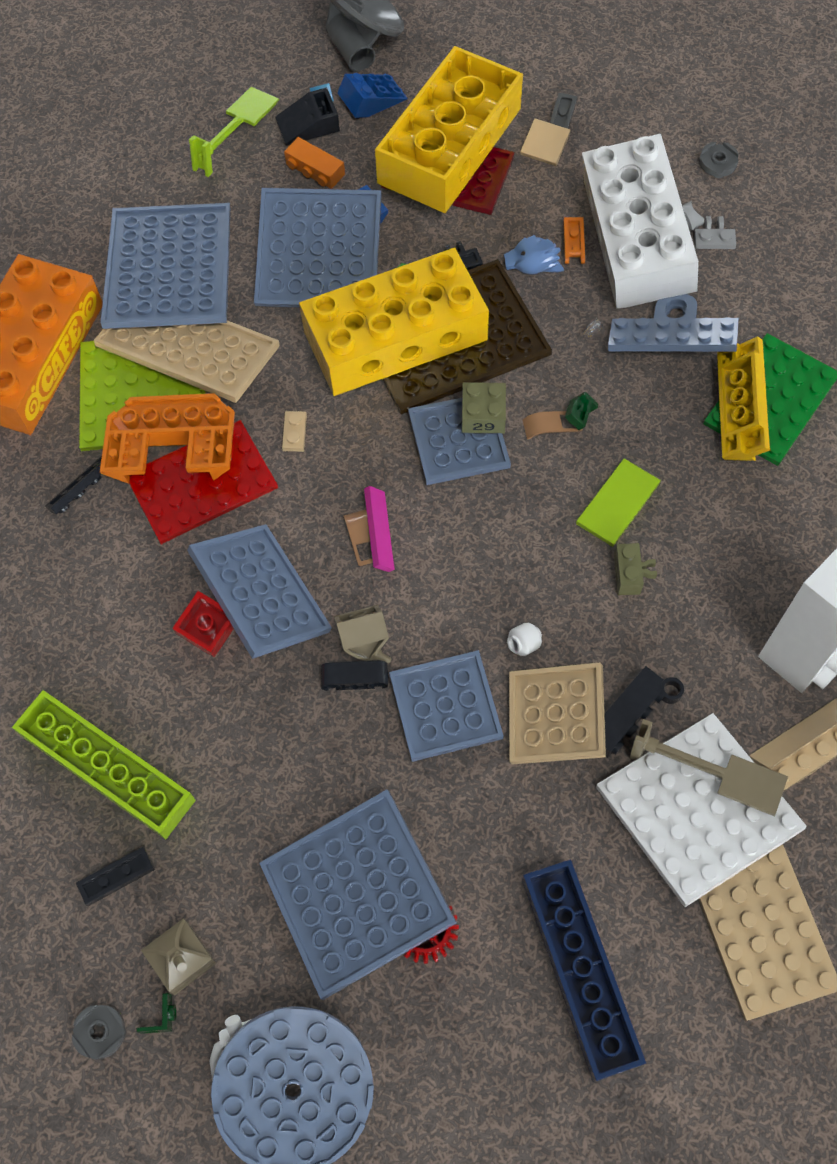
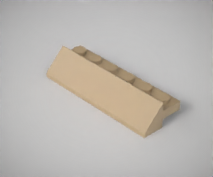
(802, 747)

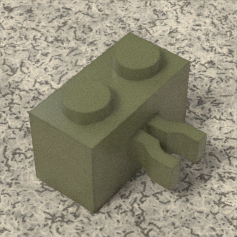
(630, 569)

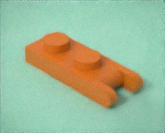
(574, 238)

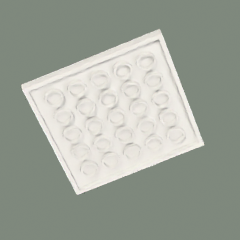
(682, 821)

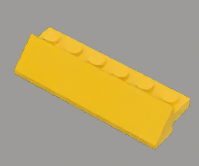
(743, 401)

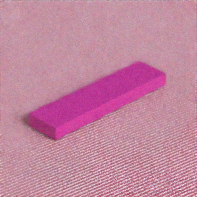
(379, 529)

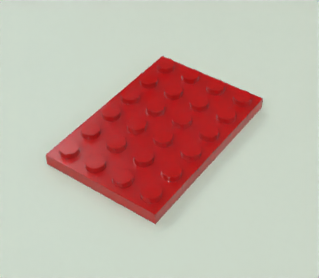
(185, 500)

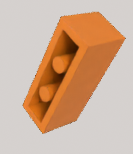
(314, 163)

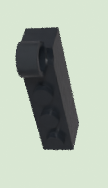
(636, 704)

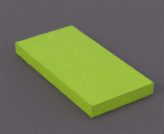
(618, 502)

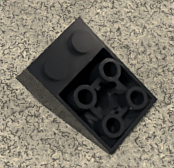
(309, 117)

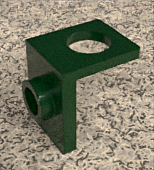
(169, 1014)

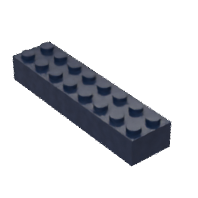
(583, 971)

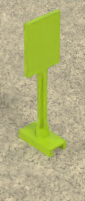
(248, 108)

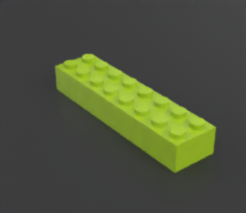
(104, 764)

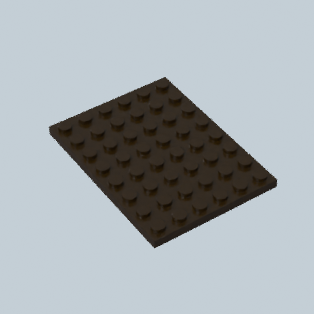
(511, 343)

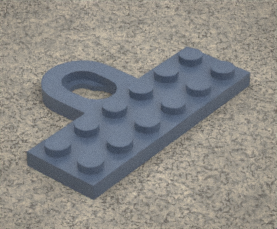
(674, 334)

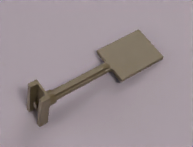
(740, 781)

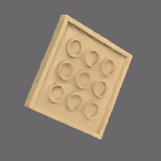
(556, 714)

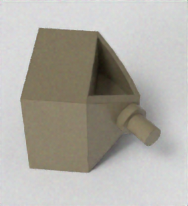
(363, 633)
(178, 957)

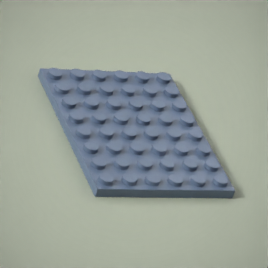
(167, 266)

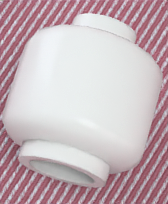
(524, 639)

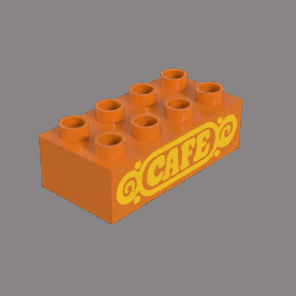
(41, 328)

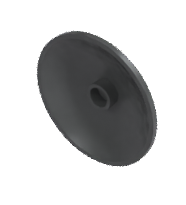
(356, 26)

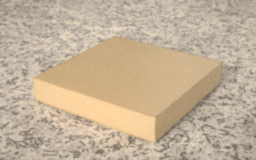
(545, 142)

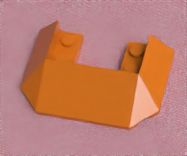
(168, 420)

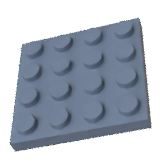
(447, 451)
(445, 705)

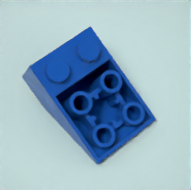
(369, 93)

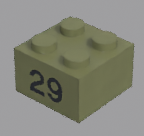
(484, 407)

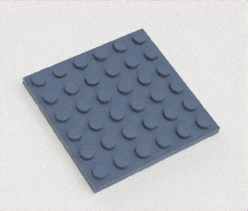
(314, 242)
(356, 894)

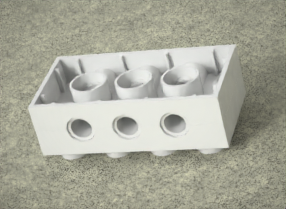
(640, 221)

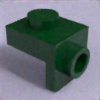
(579, 410)

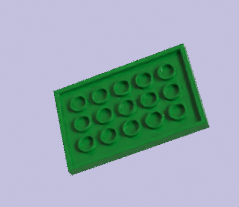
(793, 393)

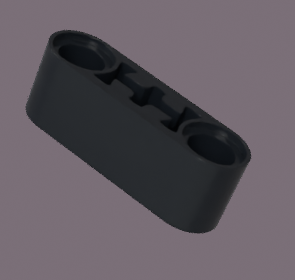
(354, 675)

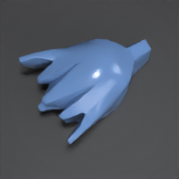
(538, 257)

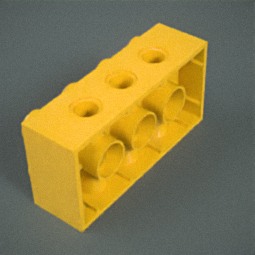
(449, 129)
(394, 321)

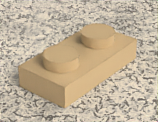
(294, 431)

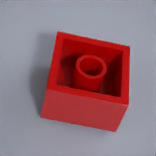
(204, 624)

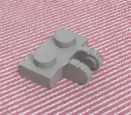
(715, 238)

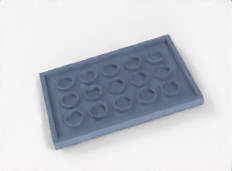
(259, 590)

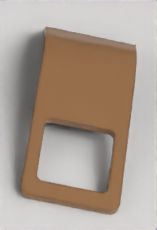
(545, 423)
(359, 532)

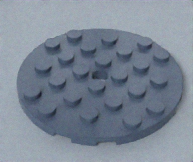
(285, 1049)

